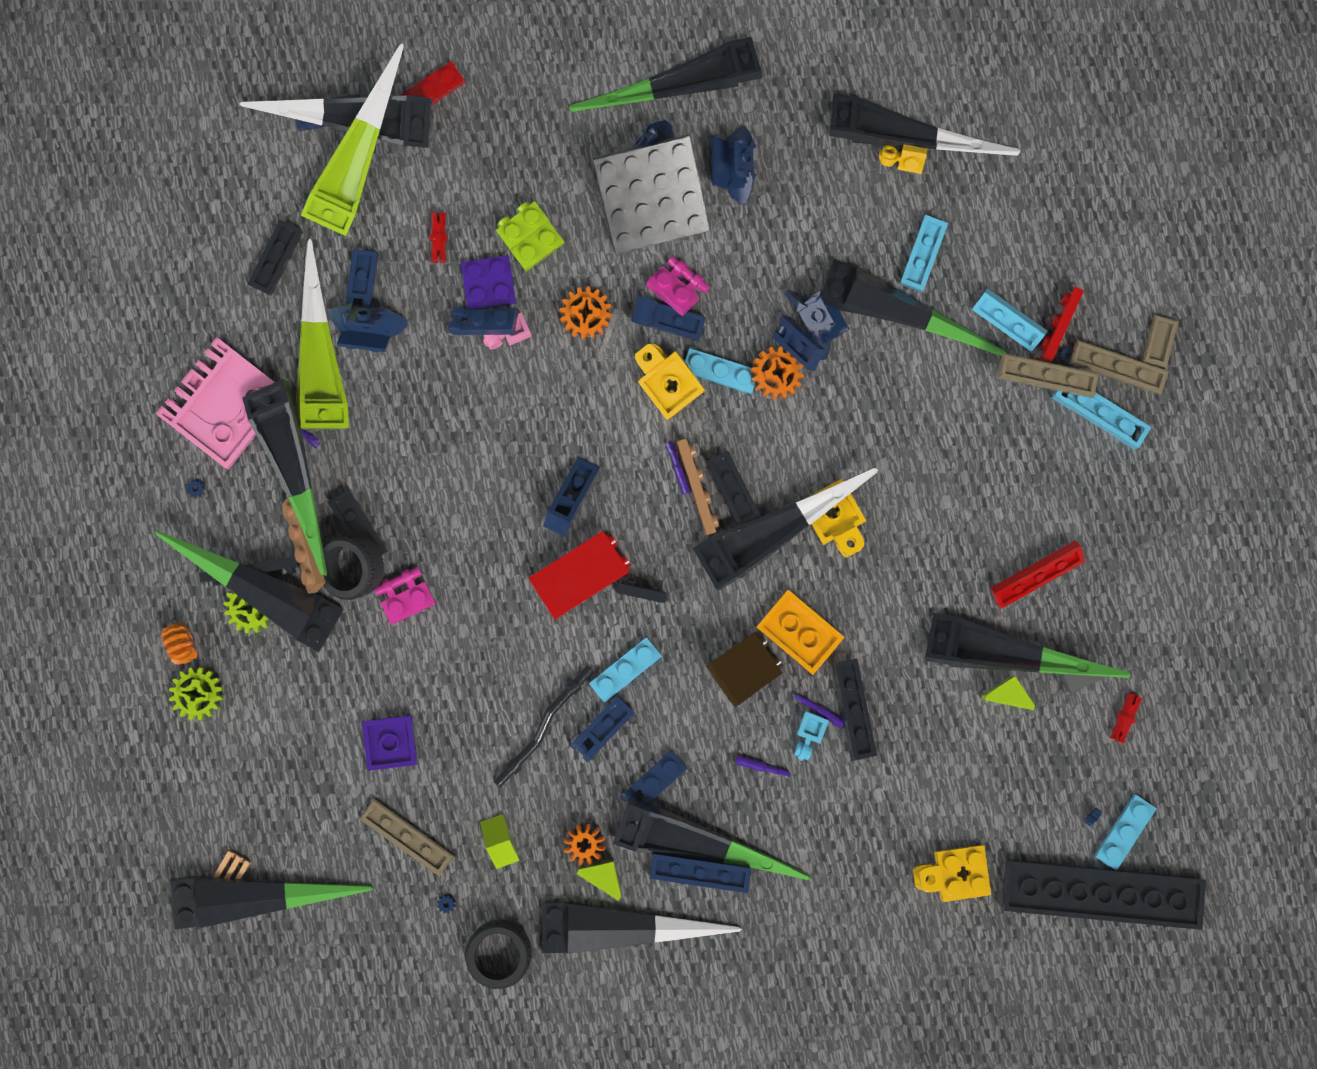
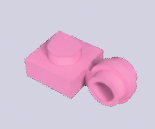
(521, 333)

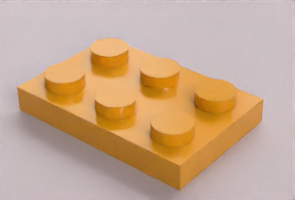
(800, 632)

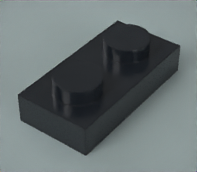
(631, 589)

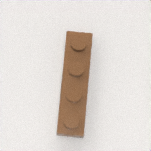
(694, 477)
(310, 573)

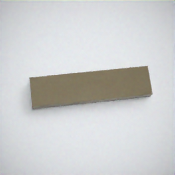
(1118, 367)
(1047, 375)
(406, 837)

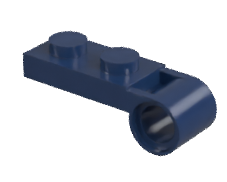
(666, 319)

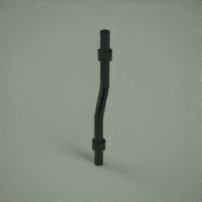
(514, 765)

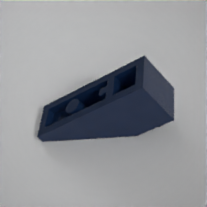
(570, 497)

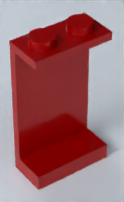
(580, 574)

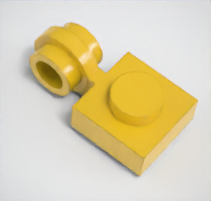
(910, 159)

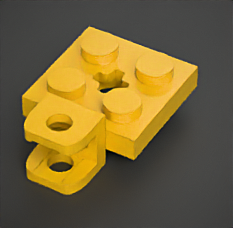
(659, 371)
(843, 527)
(944, 877)

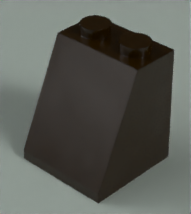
(745, 669)

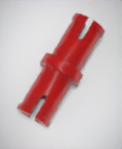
(438, 237)
(1126, 718)

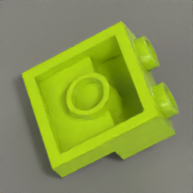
(529, 235)

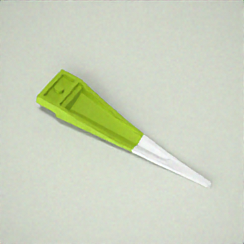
(340, 185)
(319, 384)

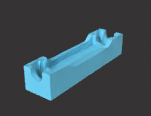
(1106, 416)

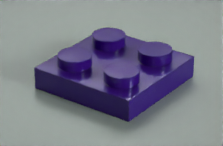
(488, 283)
(389, 743)

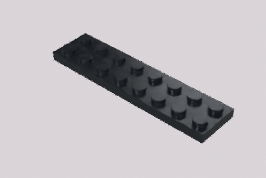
(1104, 894)

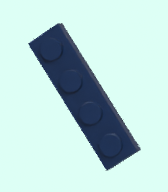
(700, 873)

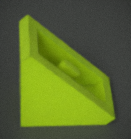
(1009, 693)
(499, 841)
(602, 876)

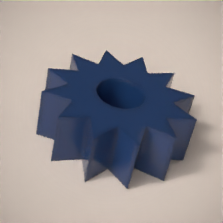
(1062, 354)
(191, 488)
(1093, 816)
(441, 904)

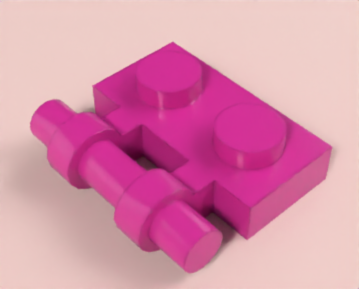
(675, 292)
(408, 602)

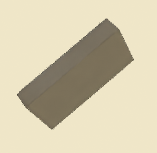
(1160, 341)

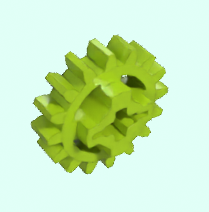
(252, 616)
(198, 684)

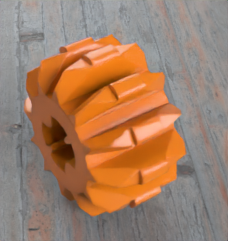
(179, 643)
(578, 837)

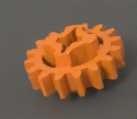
(596, 313)
(774, 363)

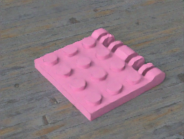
(216, 412)

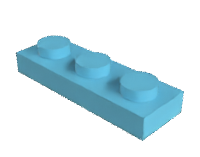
(923, 253)
(1009, 320)
(720, 371)
(625, 670)
(1125, 832)

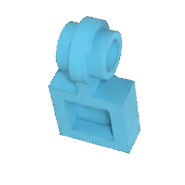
(812, 729)

